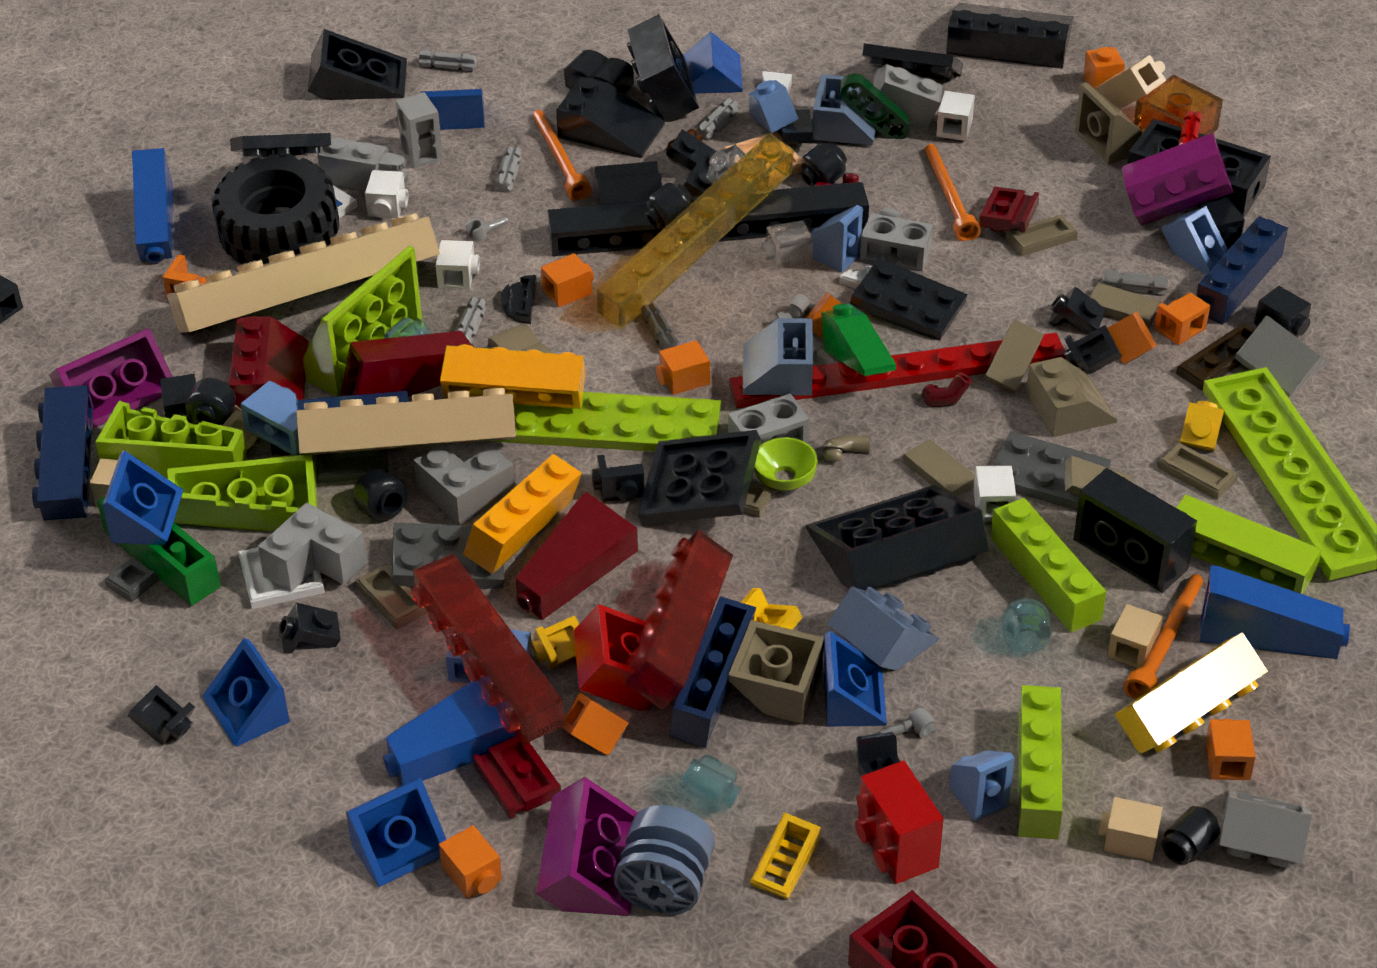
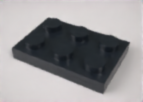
(908, 299)

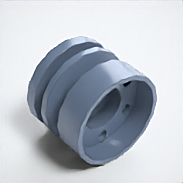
(664, 859)

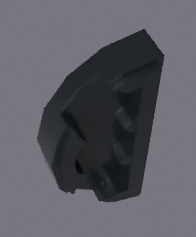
(519, 299)

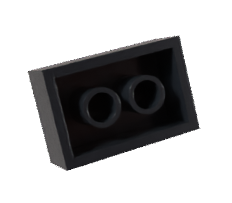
(661, 69)
(1134, 530)

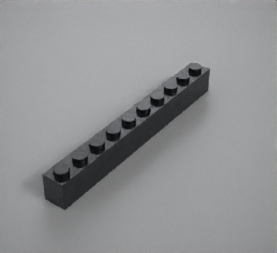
(627, 228)

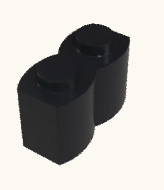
(597, 66)

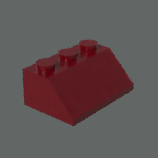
(266, 352)

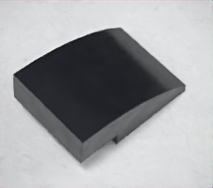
(625, 182)

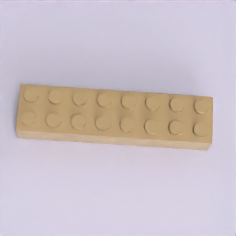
(299, 275)

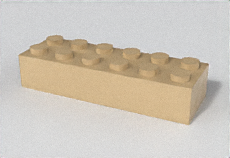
(405, 424)

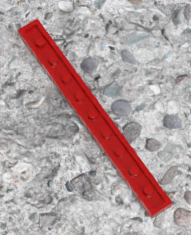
(910, 369)

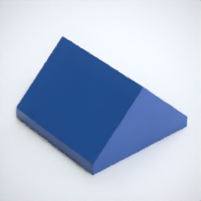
(714, 66)
(459, 108)
(140, 503)
(851, 686)
(247, 696)
(396, 832)

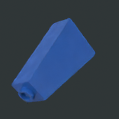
(153, 205)
(1270, 616)
(445, 736)

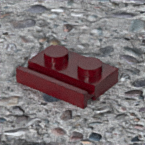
(1008, 209)
(516, 776)

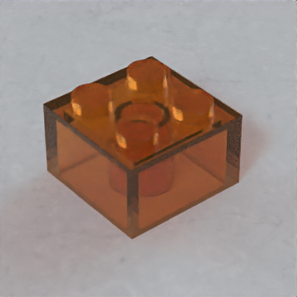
(1173, 100)

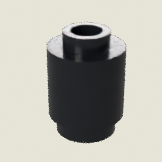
(1190, 835)

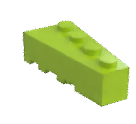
(168, 442)
(245, 493)

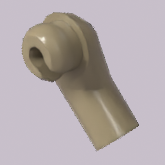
(845, 443)

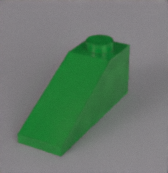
(854, 341)

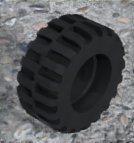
(258, 189)

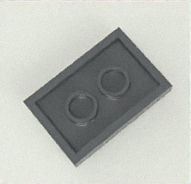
(1040, 468)
(425, 543)

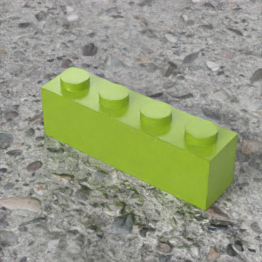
(1250, 547)
(1048, 565)
(1039, 762)

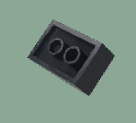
(354, 70)
(606, 119)

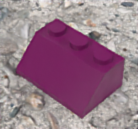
(1176, 179)
(119, 372)
(583, 849)

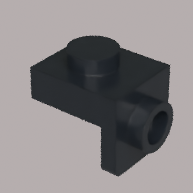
(1078, 309)
(1092, 350)
(618, 482)
(309, 625)
(161, 716)
(876, 752)

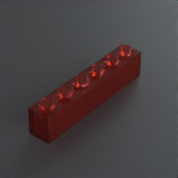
(678, 619)
(488, 649)

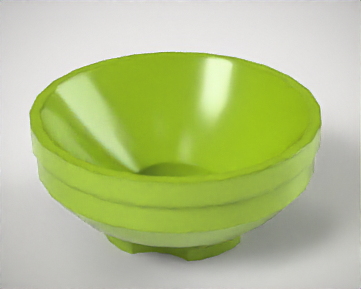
(785, 455)

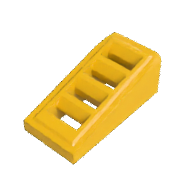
(795, 828)

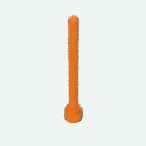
(576, 184)
(965, 225)
(1144, 678)

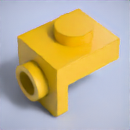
(1202, 425)
(773, 614)
(555, 643)

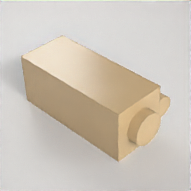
(1133, 82)

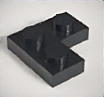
(694, 156)

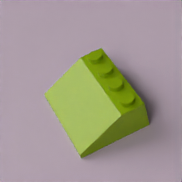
(361, 317)

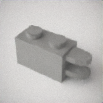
(352, 162)

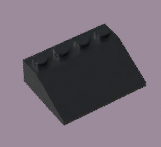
(1009, 35)
(900, 538)

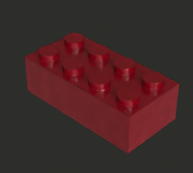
(912, 937)

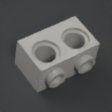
(419, 130)
(896, 241)
(772, 419)

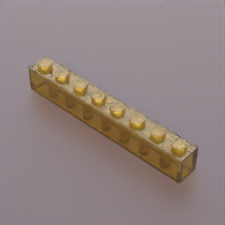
(694, 231)

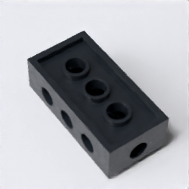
(1244, 167)

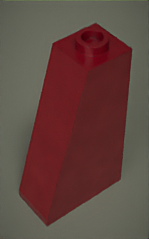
(397, 363)
(575, 556)

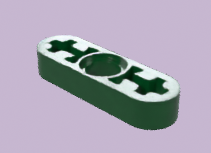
(869, 95)

